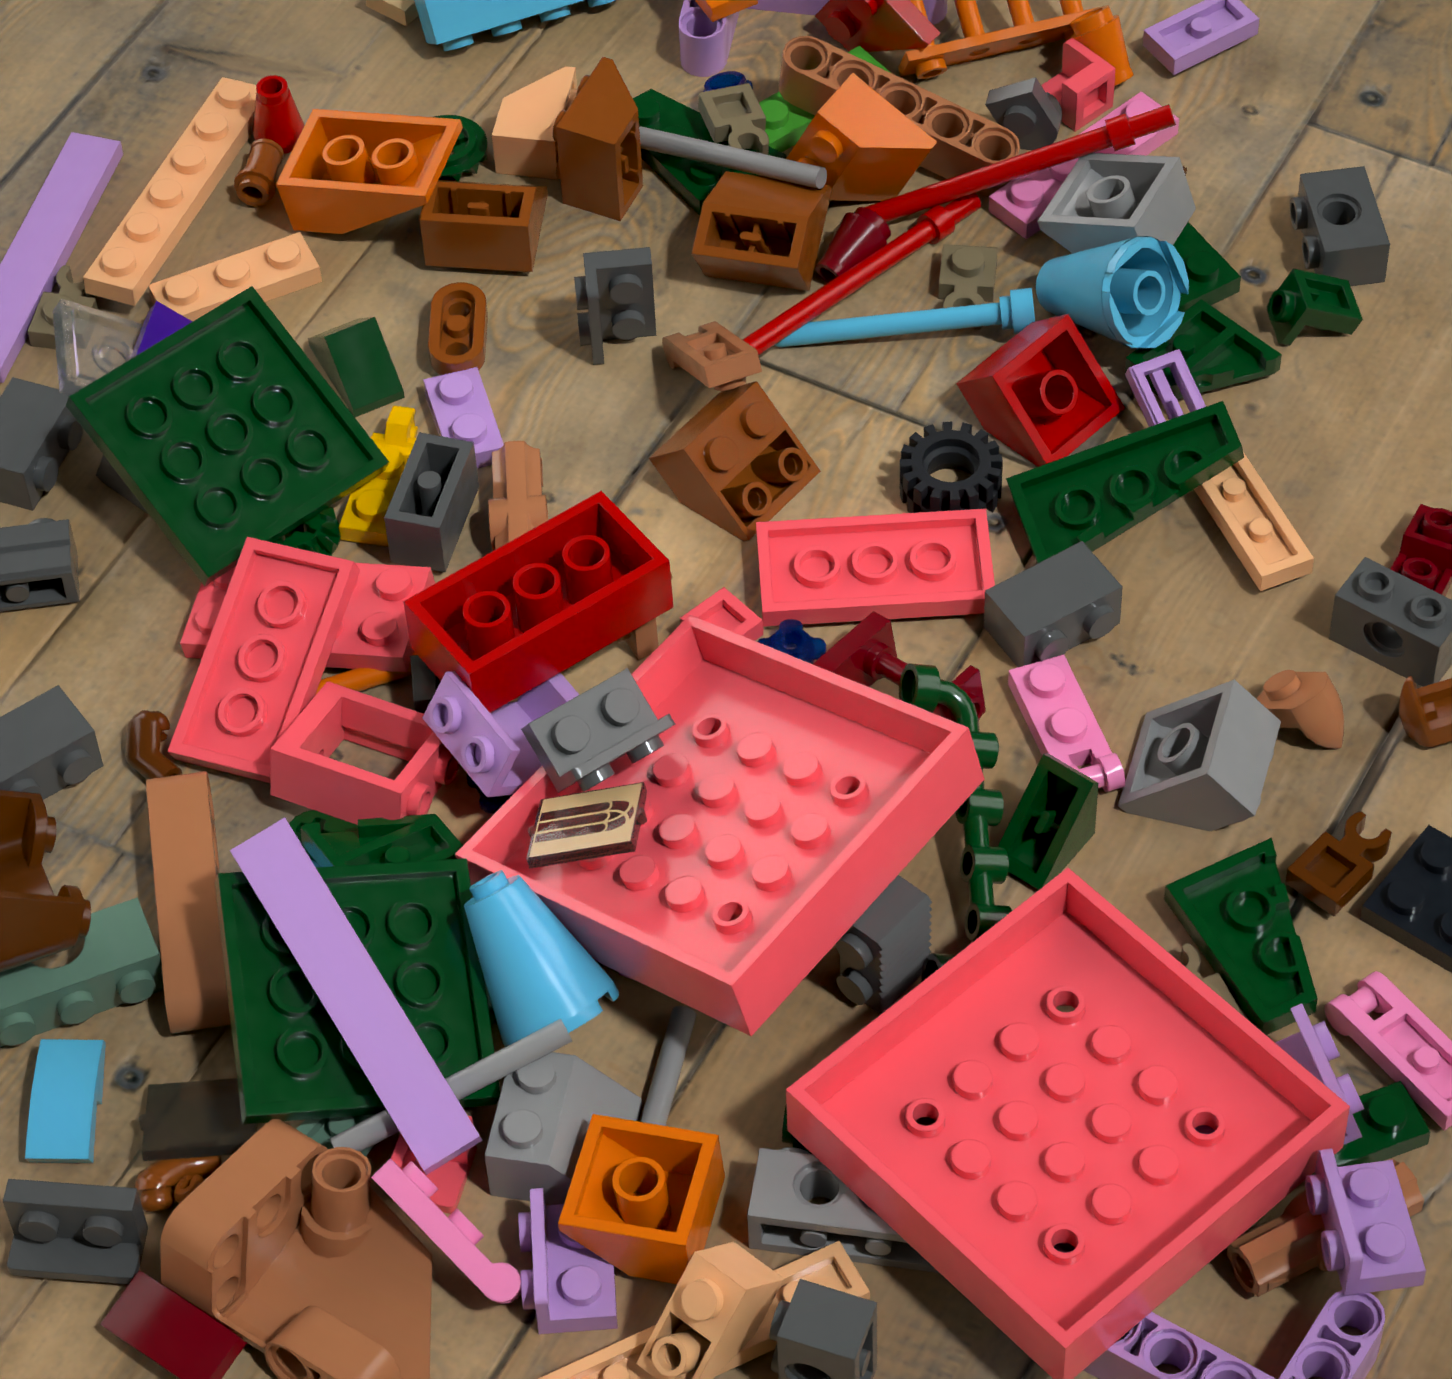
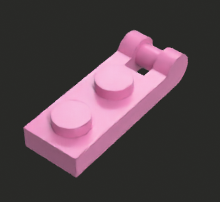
(1063, 720)
(1399, 1041)
(452, 1234)

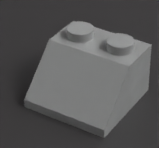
(1117, 200)
(1202, 759)
(545, 1123)

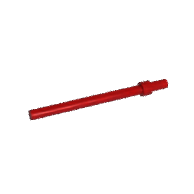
(1118, 132)
(930, 228)

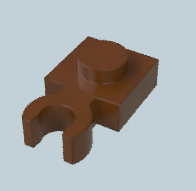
(1335, 869)

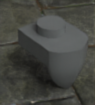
(1026, 112)

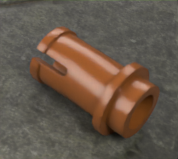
(256, 181)

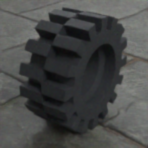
(950, 450)

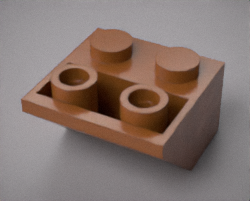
(600, 145)
(483, 225)
(761, 231)
(736, 461)

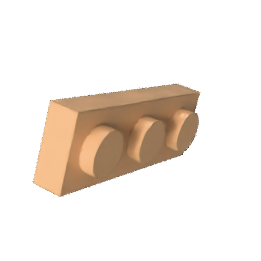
(270, 268)
(1255, 526)

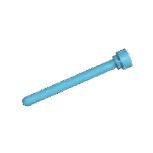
(1012, 312)

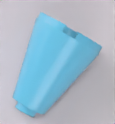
(1118, 290)
(531, 960)

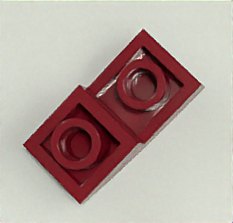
(1427, 549)
(172, 1331)

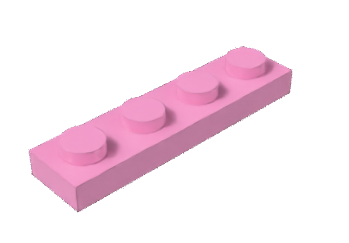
(1027, 197)

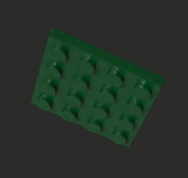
(227, 434)
(420, 940)

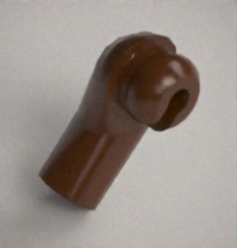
(143, 745)

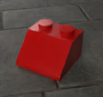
(1042, 391)

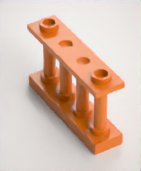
(978, 44)

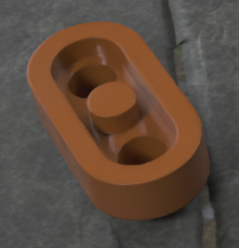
(458, 328)

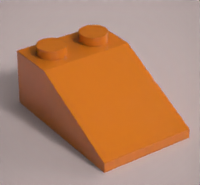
(363, 168)

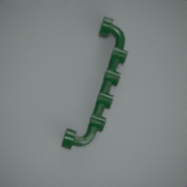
(979, 862)

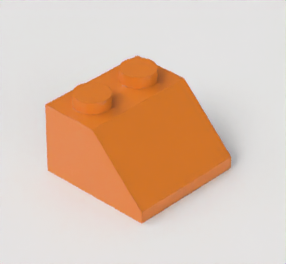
(863, 144)
(644, 1195)

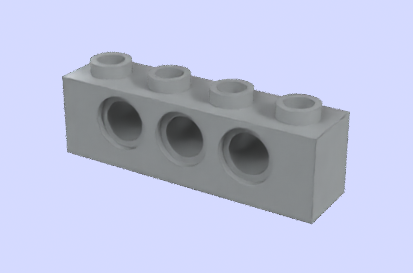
(787, 1223)

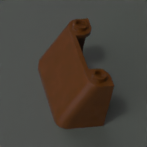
(31, 916)

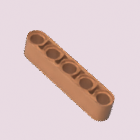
(964, 139)
(186, 901)

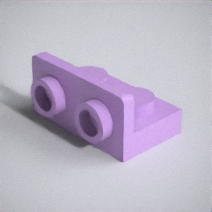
(1365, 1225)
(568, 1282)

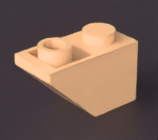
(525, 125)
(710, 1314)

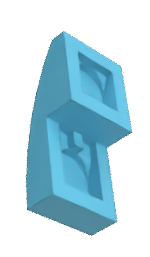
(65, 1101)

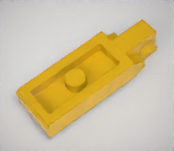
(368, 504)

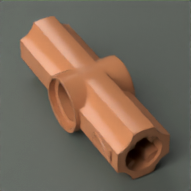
(517, 492)
(1293, 1241)

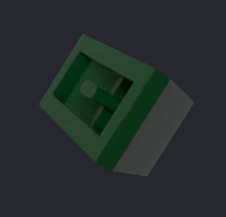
(358, 365)
(1050, 822)

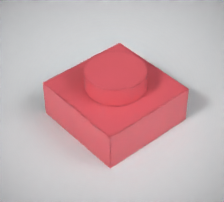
(729, 613)

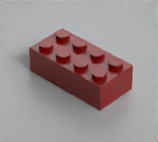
(541, 602)

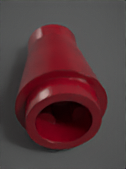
(853, 241)

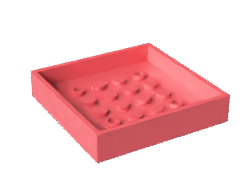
(764, 828)
(1065, 1123)

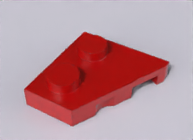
(877, 24)

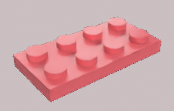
(874, 563)
(372, 628)
(263, 656)

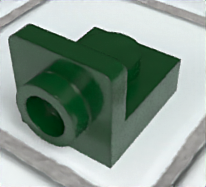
(1314, 302)

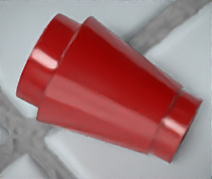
(276, 113)

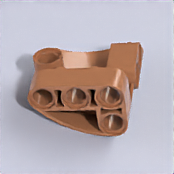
(304, 1261)

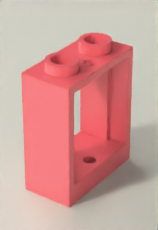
(309, 778)

